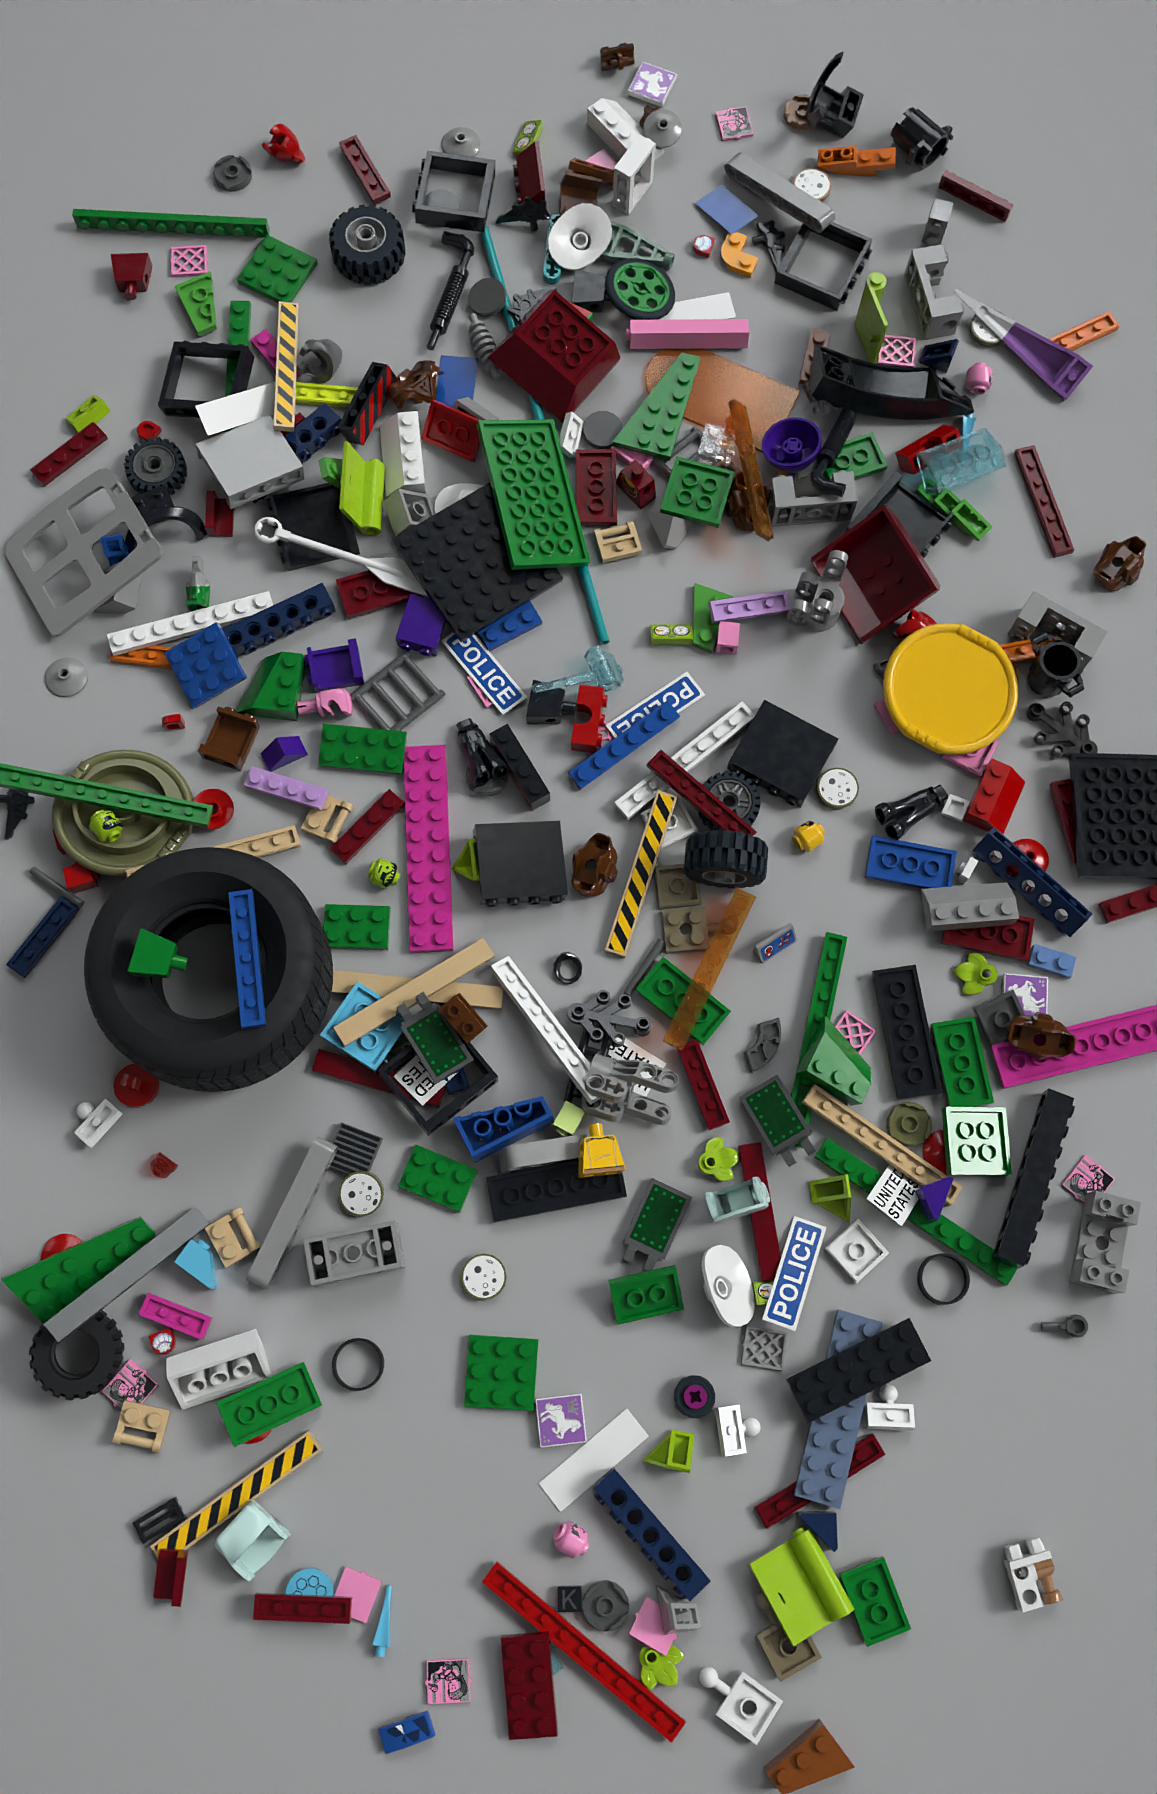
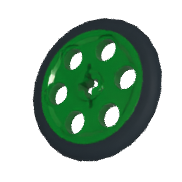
(638, 267)

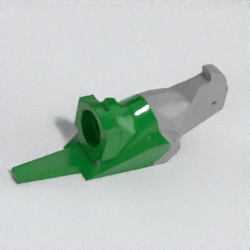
(198, 587)

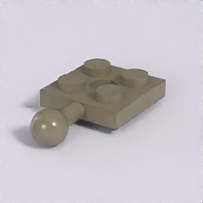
(696, 919)
(772, 1639)

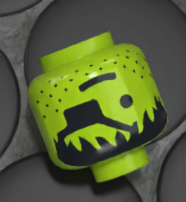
(105, 826)
(383, 873)

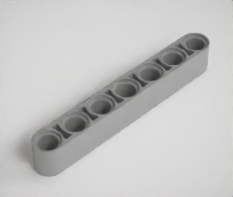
(779, 192)
(292, 1213)

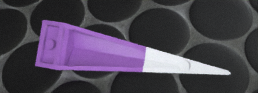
(1051, 362)

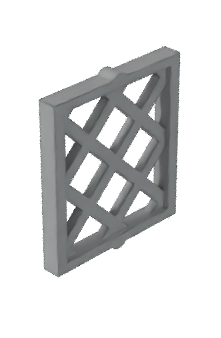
(782, 1351)

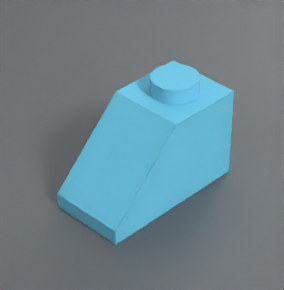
(199, 1262)

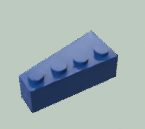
(502, 1126)

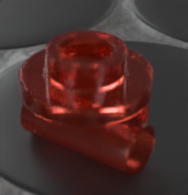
(162, 1166)

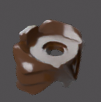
(416, 384)
(738, 503)
(1131, 553)
(593, 883)
(1058, 1039)

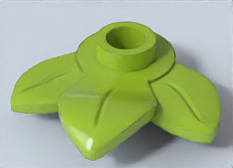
(972, 972)
(721, 1158)
(660, 1669)

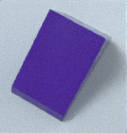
(283, 752)
(933, 1197)

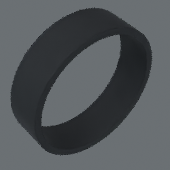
(964, 1270)
(334, 1369)

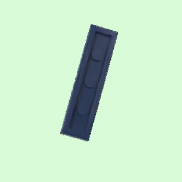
(42, 937)

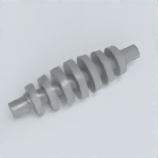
(483, 345)

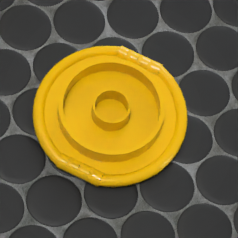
(950, 688)

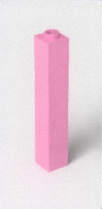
(688, 334)

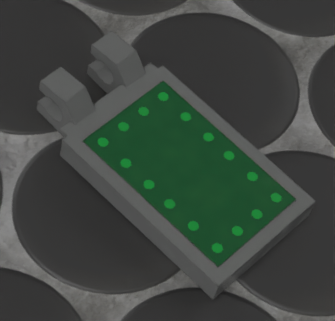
(433, 1039)
(778, 1118)
(655, 1223)

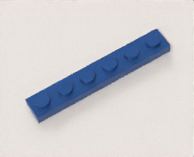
(623, 745)
(247, 959)

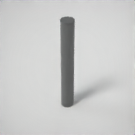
(56, 887)
(644, 967)

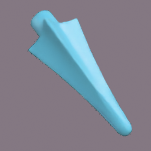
(967, 424)
(382, 1635)

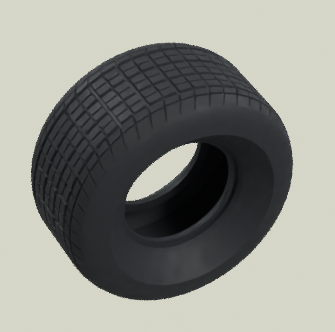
(172, 900)

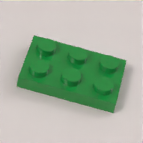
(859, 455)
(357, 926)
(437, 1178)
(646, 1294)
(875, 1601)

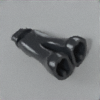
(475, 742)
(921, 805)

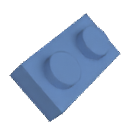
(1051, 961)

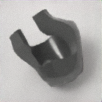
(329, 355)

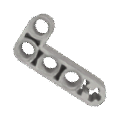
(539, 1153)

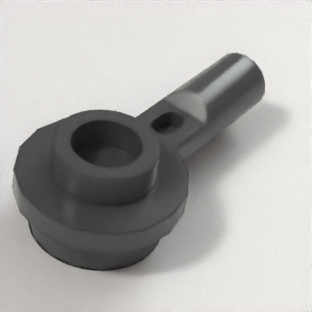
(1074, 1325)

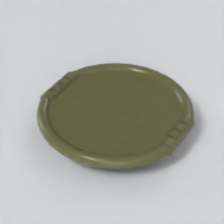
(142, 836)

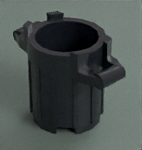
(921, 138)
(1054, 667)

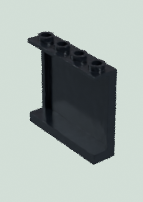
(314, 516)
(918, 517)
(782, 753)
(520, 863)

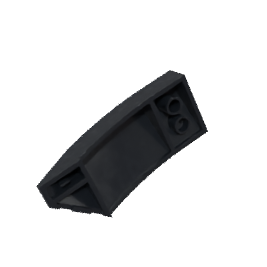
(883, 389)

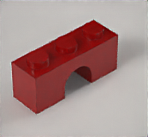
(907, 456)
(590, 701)
(77, 876)

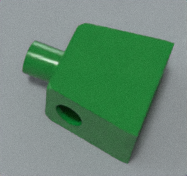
(155, 956)

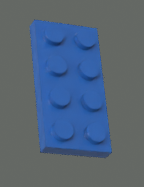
(910, 863)

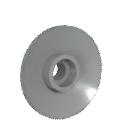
(663, 136)
(461, 142)
(70, 684)

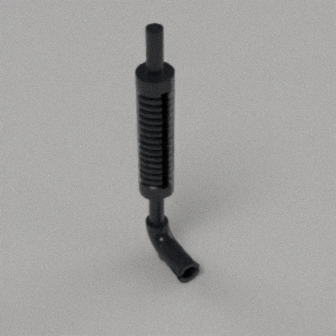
(453, 287)
(830, 452)

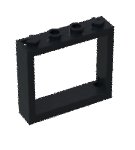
(450, 217)
(839, 235)
(187, 408)
(407, 1053)

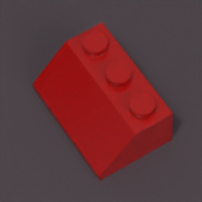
(995, 797)

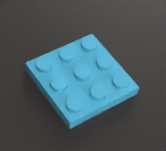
(372, 1047)

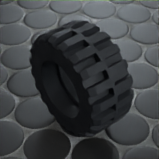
(83, 1385)

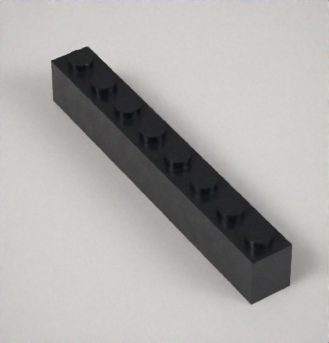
(1033, 1179)

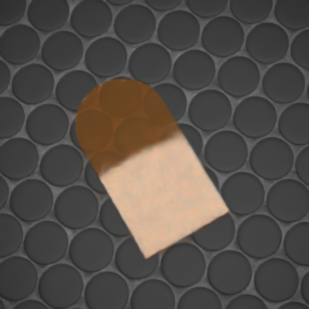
(720, 382)

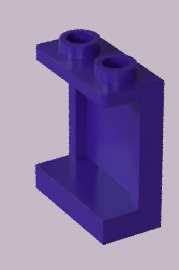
(420, 626)
(334, 667)

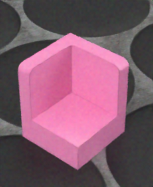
(728, 637)

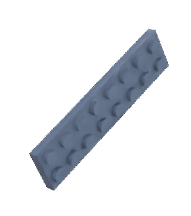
(834, 1435)

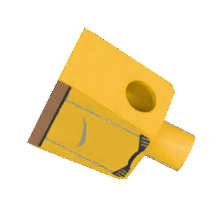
(599, 1154)

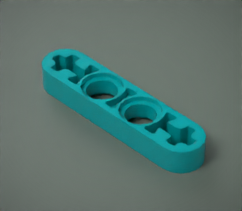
(550, 263)

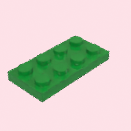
(362, 748)
(665, 990)
(962, 1063)
(268, 1404)

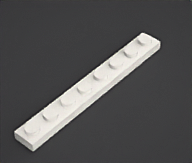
(187, 623)
(687, 758)
(544, 1024)

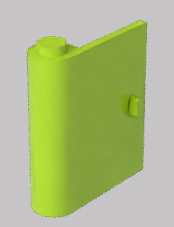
(870, 318)
(362, 491)
(805, 1583)

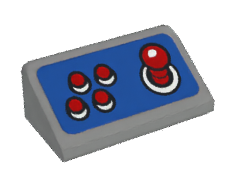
(775, 943)

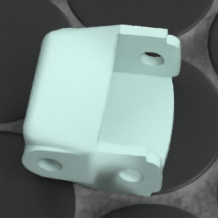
(738, 1200)
(251, 1539)

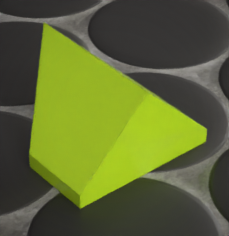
(467, 861)
(832, 1195)
(673, 1452)

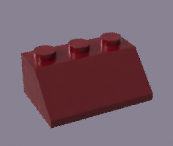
(529, 174)

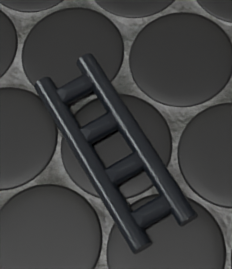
(571, 1090)

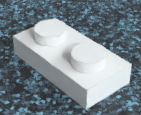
(570, 434)

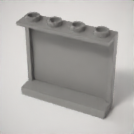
(251, 461)

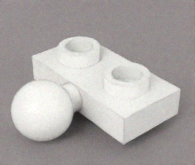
(96, 1121)
(889, 1415)
(732, 1430)

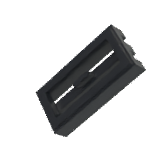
(177, 1509)

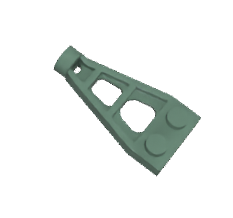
(620, 231)

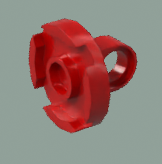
(135, 1086)

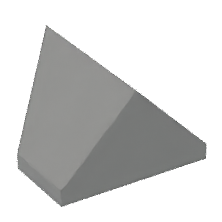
(669, 528)
(677, 1613)

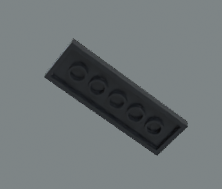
(906, 1032)
(549, 1190)
(858, 1370)

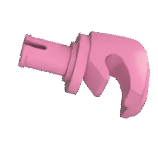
(324, 700)

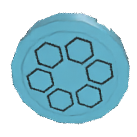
(310, 1582)

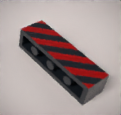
(367, 403)
(520, 767)

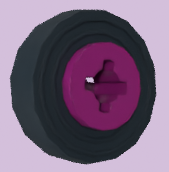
(689, 1401)

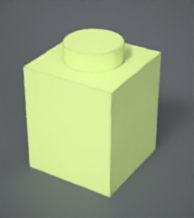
(568, 1119)

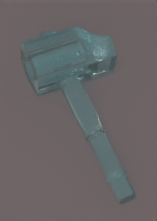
(602, 671)

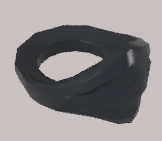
(567, 956)

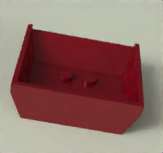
(556, 355)
(882, 573)

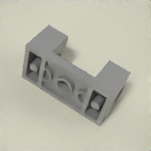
(936, 316)
(788, 510)
(1058, 620)
(1107, 1218)
(378, 1247)

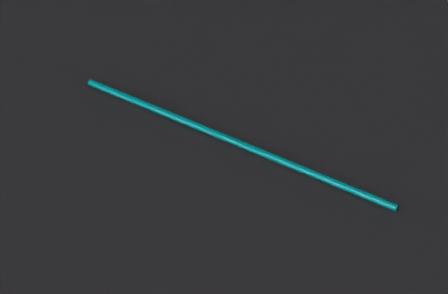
(538, 415)

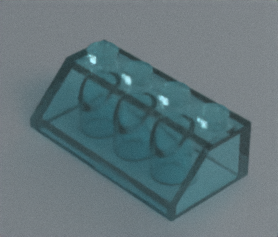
(960, 461)

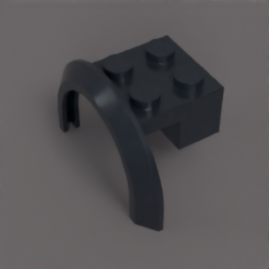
(830, 108)
(158, 506)

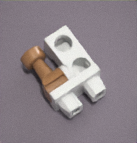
(1026, 1570)

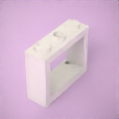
(633, 174)

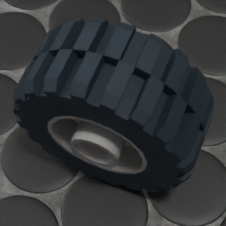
(367, 244)
(726, 859)

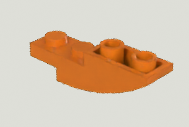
(858, 163)

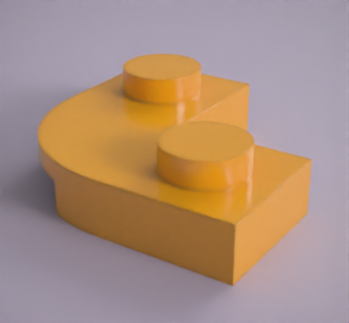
(734, 257)

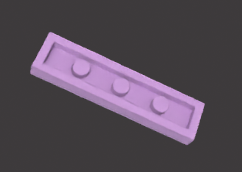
(749, 606)
(286, 788)

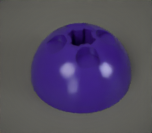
(792, 444)

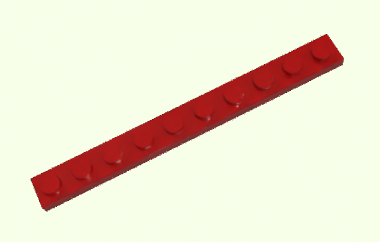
(584, 1652)

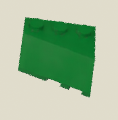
(275, 687)
(835, 1065)

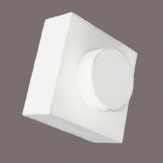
(955, 808)
(966, 869)

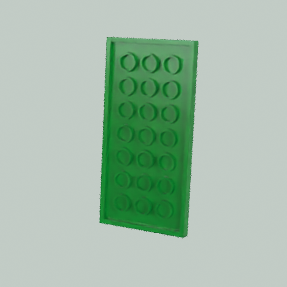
(532, 494)

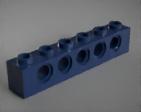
(308, 430)
(279, 613)
(1031, 871)
(695, 1579)

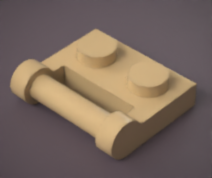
(618, 547)
(317, 820)
(226, 1241)
(145, 1418)

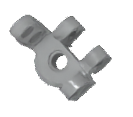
(825, 594)
(620, 1080)

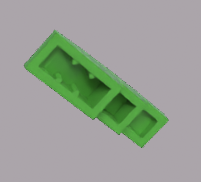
(964, 517)

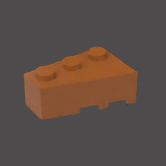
(808, 1760)

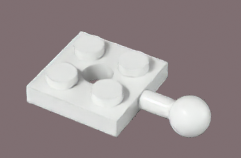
(742, 1690)

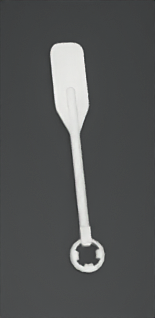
(388, 569)

